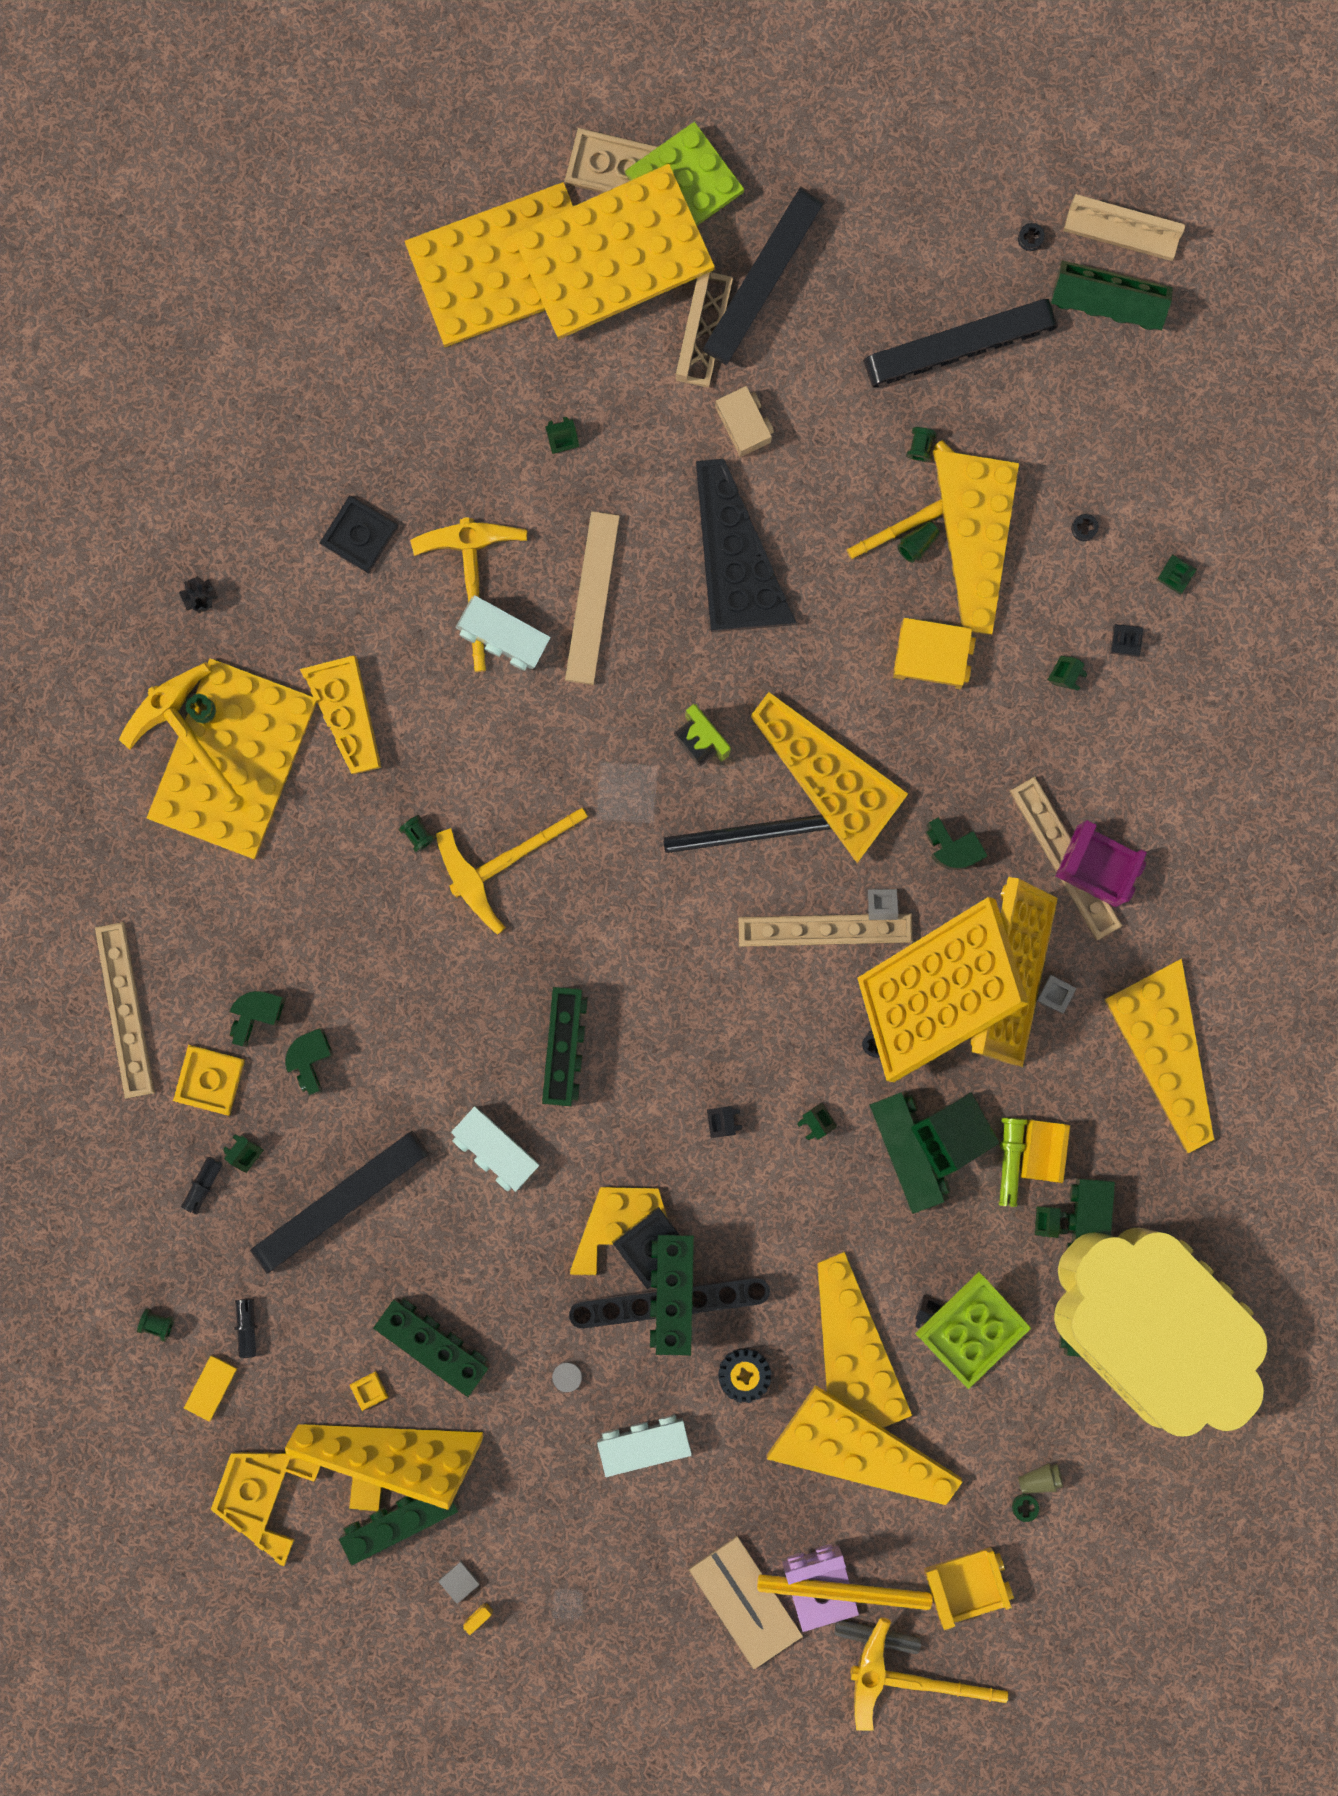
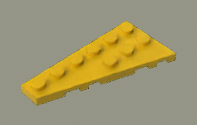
(1162, 1036)
(853, 1352)

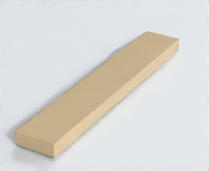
(592, 598)
(1054, 841)
(823, 930)
(124, 1010)

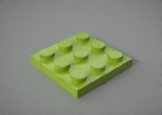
(698, 171)
(973, 1330)

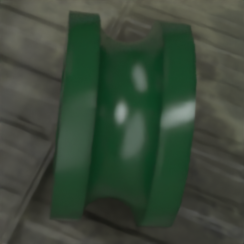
(1032, 1514)

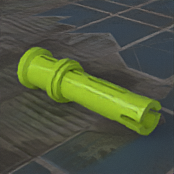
(1012, 1146)

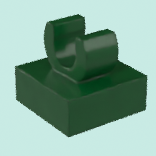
(562, 435)
(1176, 574)
(1066, 672)
(818, 1121)
(243, 1153)
(1048, 1222)

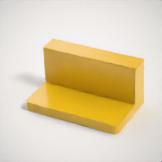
(1045, 1151)

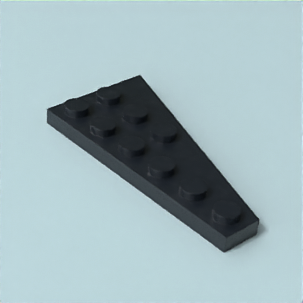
(737, 569)

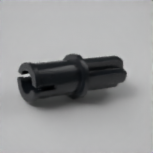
(202, 1185)
(245, 1328)

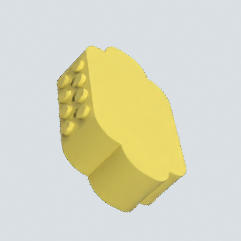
(1161, 1330)

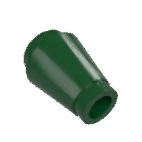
(918, 542)

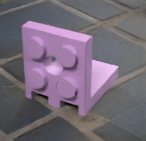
(823, 1565)

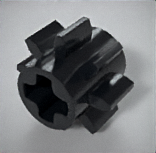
(198, 594)

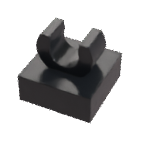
(1126, 640)
(722, 1121)
(926, 1309)

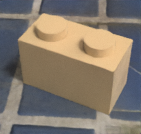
(743, 421)

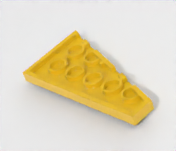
(977, 517)
(841, 785)
(847, 1445)
(406, 1461)

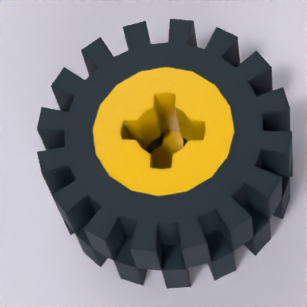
(742, 1364)

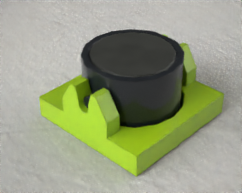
(701, 738)

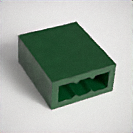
(954, 1135)

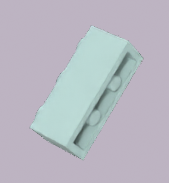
(502, 633)
(494, 1150)
(643, 1446)

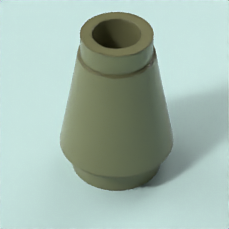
(1041, 1480)

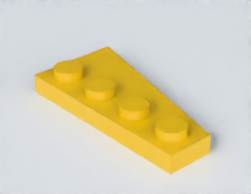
(342, 699)

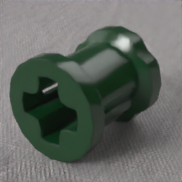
(921, 444)
(206, 715)
(417, 833)
(155, 1324)

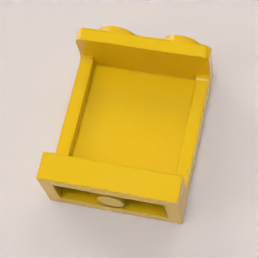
(934, 652)
(968, 1586)

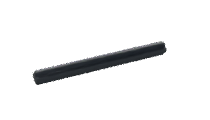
(745, 833)

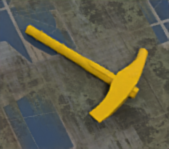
(922, 516)
(468, 538)
(163, 705)
(469, 881)
(871, 1676)

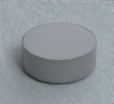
(567, 1377)

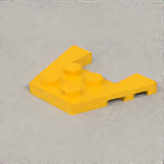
(612, 1214)
(250, 1492)

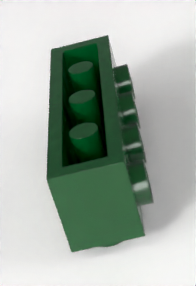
(1111, 295)
(562, 1046)
(917, 1177)
(674, 1294)
(431, 1346)
(391, 1527)

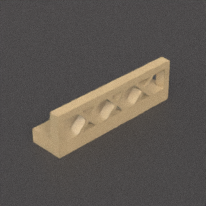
(1117, 227)
(693, 324)

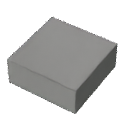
(882, 904)
(1056, 994)
(459, 1582)

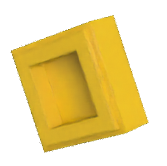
(369, 1390)
(477, 1618)

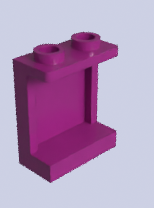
(1101, 865)

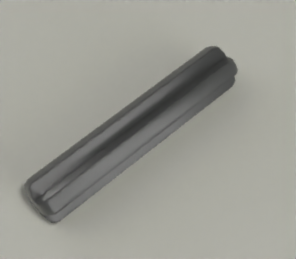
(862, 1633)

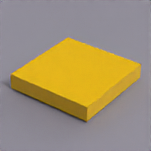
(209, 1080)

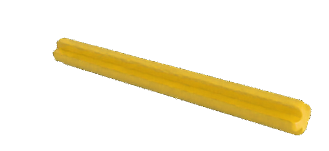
(846, 1592)

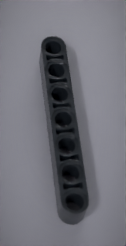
(763, 276)
(960, 341)
(339, 1202)
(627, 1314)

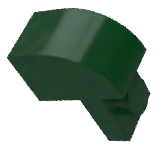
(956, 854)
(252, 1007)
(303, 1053)

